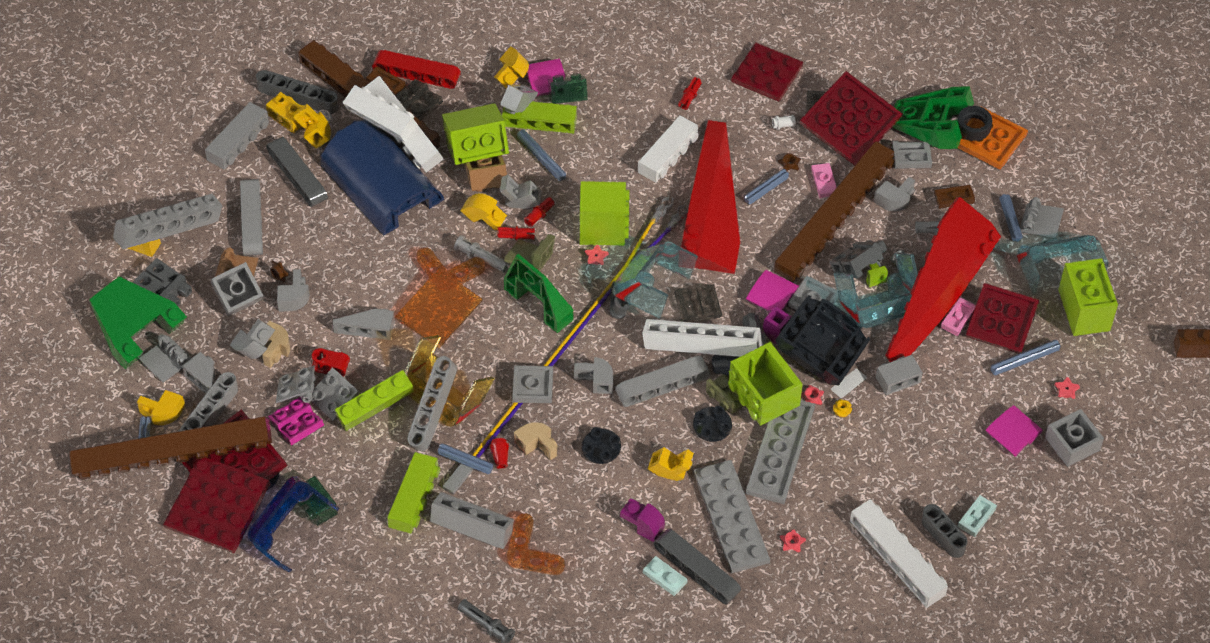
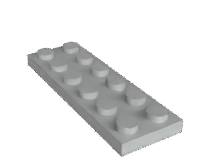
(780, 454)
(731, 516)

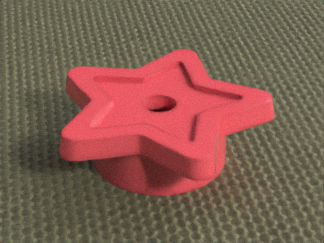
(596, 251)
(815, 392)
(1070, 393)
(793, 535)

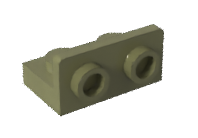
(722, 393)

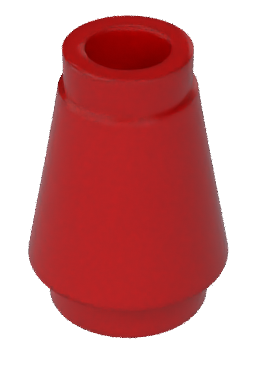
(499, 450)

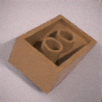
(485, 173)

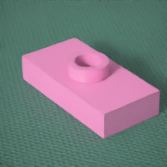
(823, 179)
(958, 316)

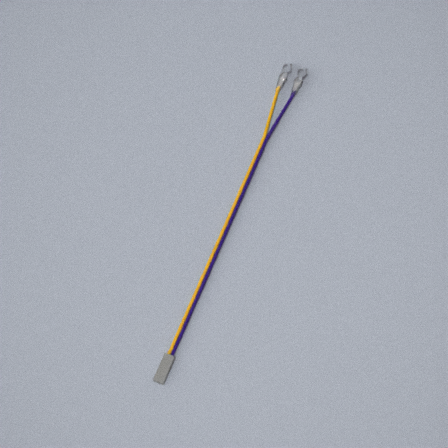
(464, 471)

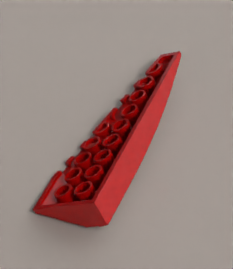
(712, 213)
(955, 257)

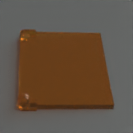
(439, 307)

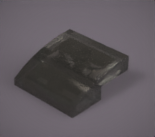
(698, 303)

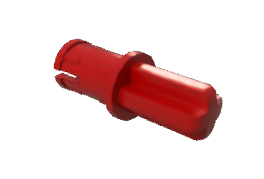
(690, 93)
(539, 212)
(515, 233)

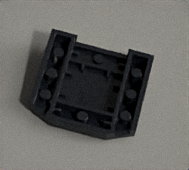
(823, 340)

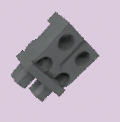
(858, 257)
(164, 281)

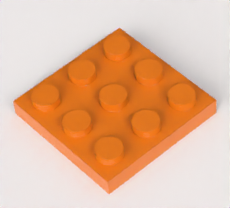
(998, 145)

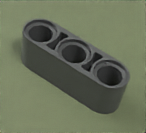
(943, 522)

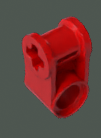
(330, 359)

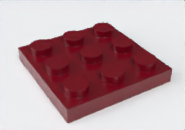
(767, 72)
(1002, 318)

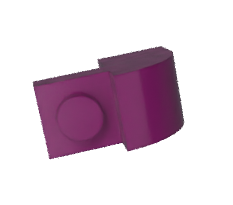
(775, 323)
(647, 518)

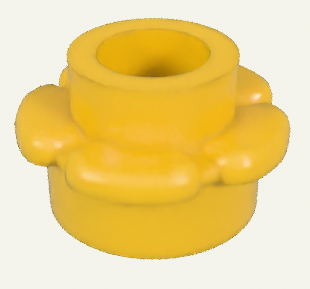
(842, 412)

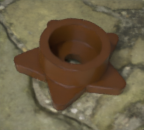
(790, 158)
(278, 271)

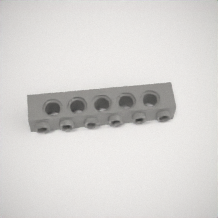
(167, 221)

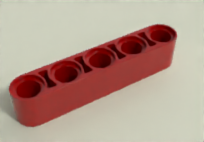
(417, 68)

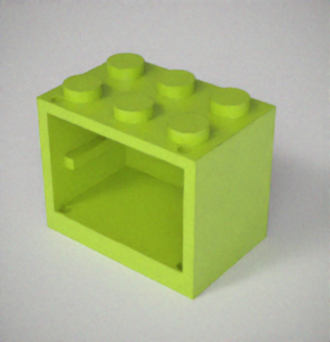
(475, 133)
(604, 213)
(1087, 297)
(765, 383)

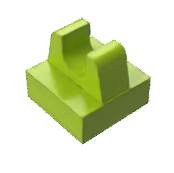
(876, 275)

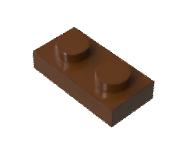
(394, 83)
(946, 196)

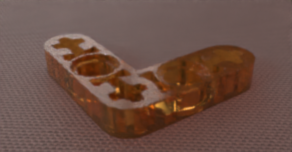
(463, 267)
(526, 555)

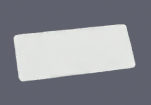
(849, 383)

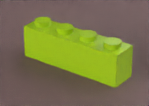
(543, 117)
(374, 400)
(413, 493)

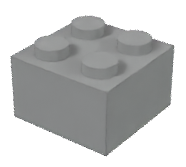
(237, 289)
(1074, 437)

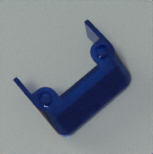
(291, 492)

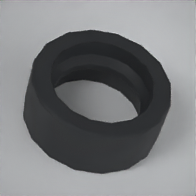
(977, 112)

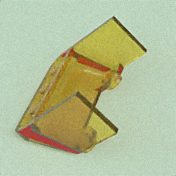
(457, 405)

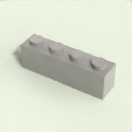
(237, 136)
(471, 520)

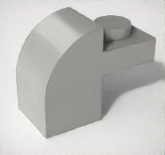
(520, 195)
(894, 198)
(293, 296)
(253, 343)
(599, 372)

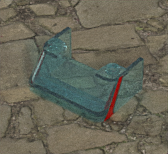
(1038, 251)
(636, 282)
(882, 306)

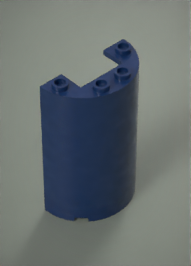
(377, 174)

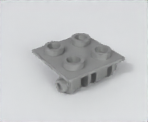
(1041, 219)
(165, 358)
(297, 384)
(332, 393)

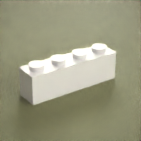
(380, 113)
(668, 149)

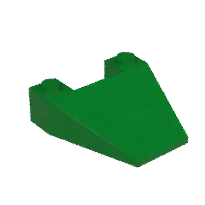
(930, 116)
(525, 277)
(126, 310)

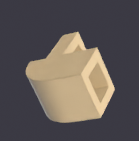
(276, 345)
(534, 436)

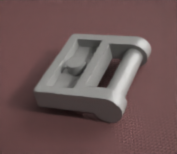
(915, 156)

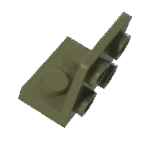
(532, 253)

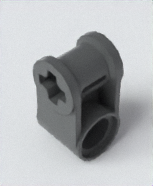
(618, 307)

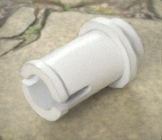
(786, 121)

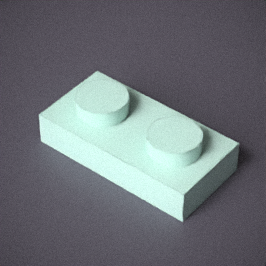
(977, 516)
(665, 576)

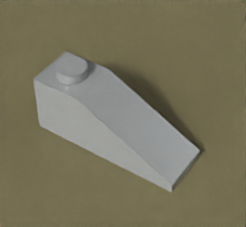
(370, 323)

